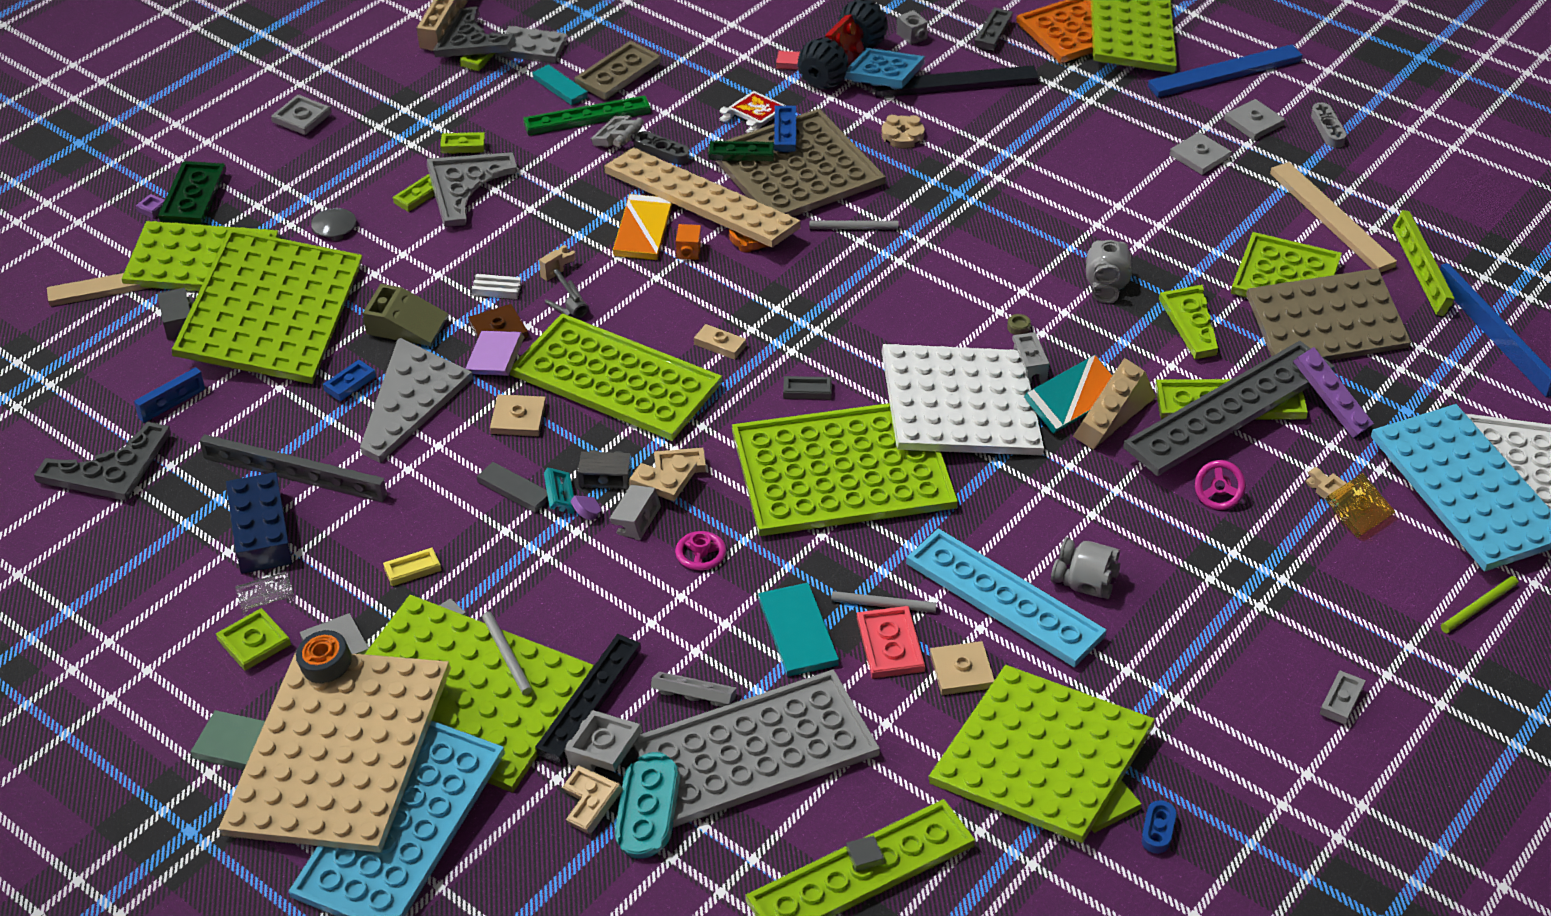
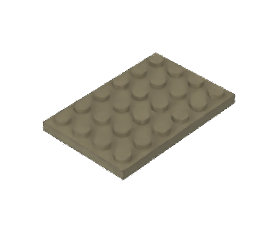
(1333, 313)

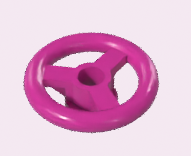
(1204, 495)
(701, 545)

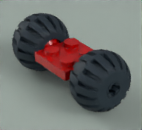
(827, 59)

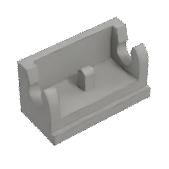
(1032, 355)
(636, 511)

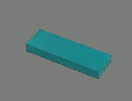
(560, 84)

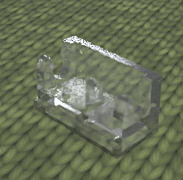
(264, 591)

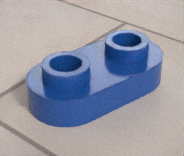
(1158, 828)

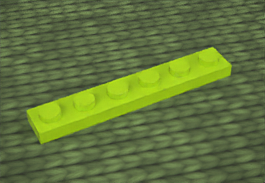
(1423, 263)

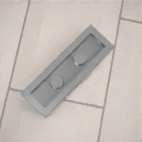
(693, 689)

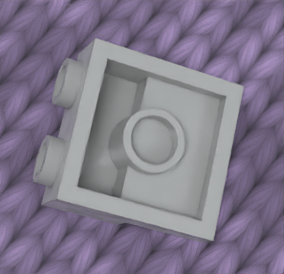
(602, 741)

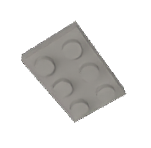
(535, 44)

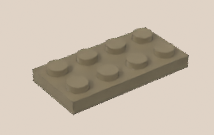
(617, 70)

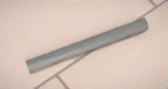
(854, 225)
(880, 601)
(507, 653)

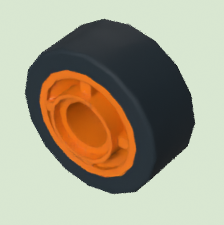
(323, 656)

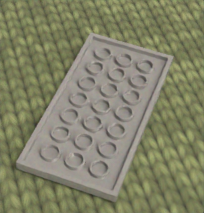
(761, 745)

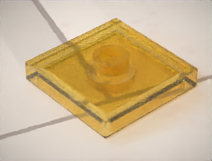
(1360, 505)

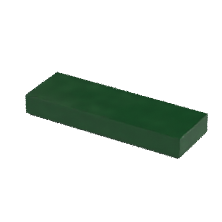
(741, 151)

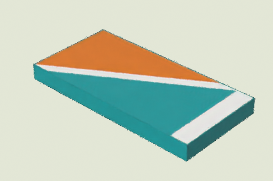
(1069, 393)

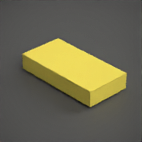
(412, 566)

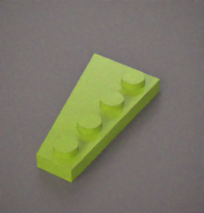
(1191, 318)

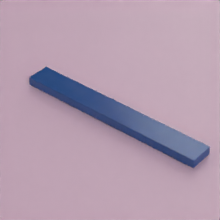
(1224, 70)
(1498, 330)

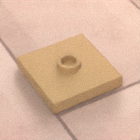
(518, 415)
(961, 668)

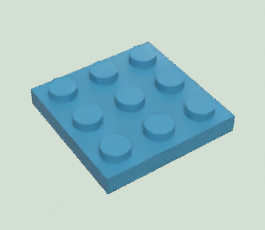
(884, 68)

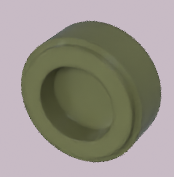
(1018, 324)

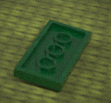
(192, 193)

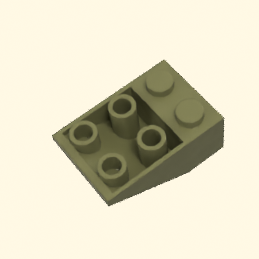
(403, 315)

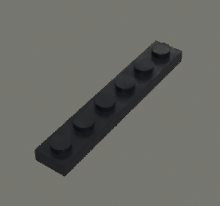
(588, 696)

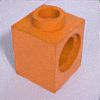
(688, 241)

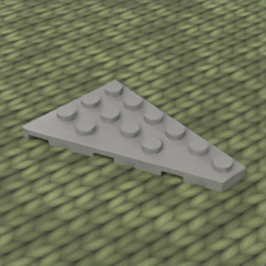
(411, 393)

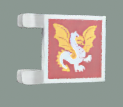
(754, 108)

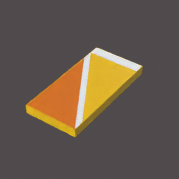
(642, 227)

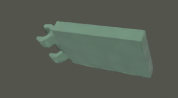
(227, 740)

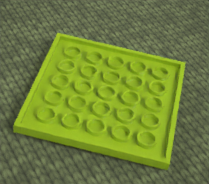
(1042, 753)

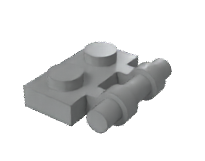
(617, 131)

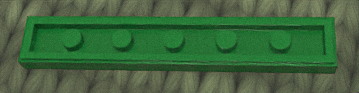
(586, 115)

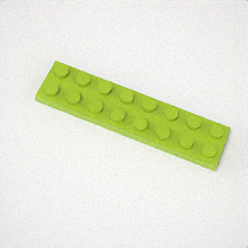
(834, 885)

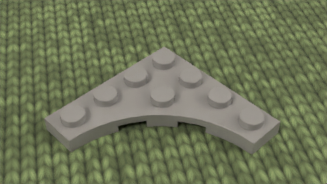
(458, 177)

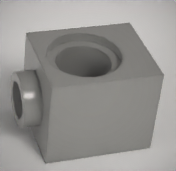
(912, 27)

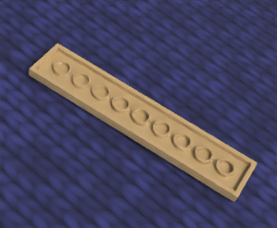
(703, 197)

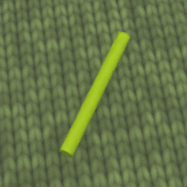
(1479, 604)

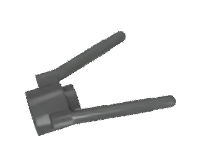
(574, 303)

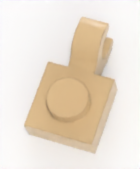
(555, 260)
(1324, 484)

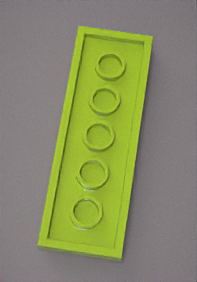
(1177, 393)

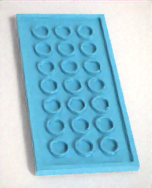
(1468, 486)
(436, 801)

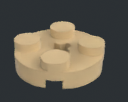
(902, 131)

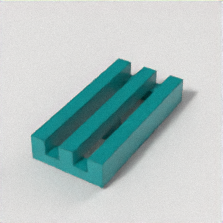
(556, 488)

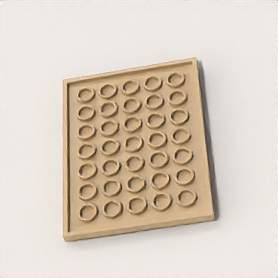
(337, 754)

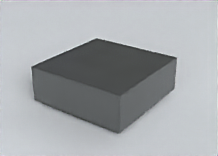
(864, 853)

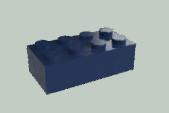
(258, 523)

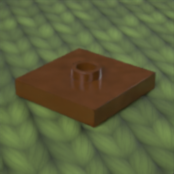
(498, 319)

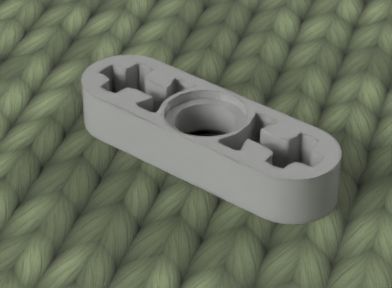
(1336, 140)

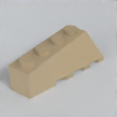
(1119, 401)

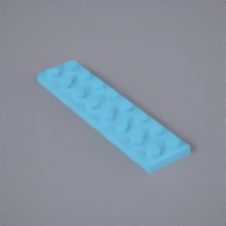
(1006, 597)

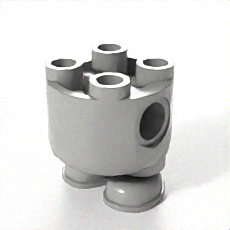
(1108, 269)
(1090, 567)

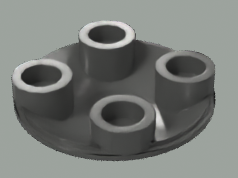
(333, 223)

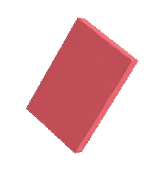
(890, 642)

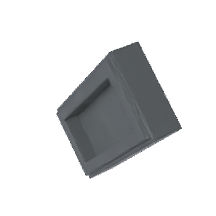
(807, 387)

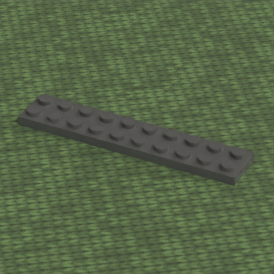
(1220, 411)

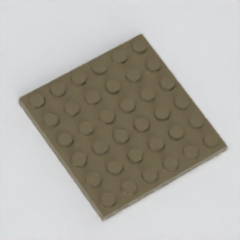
(818, 173)

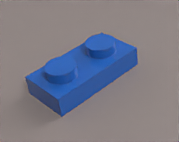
(349, 380)

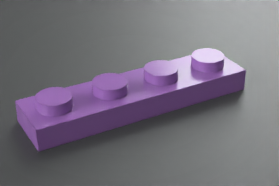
(1333, 392)

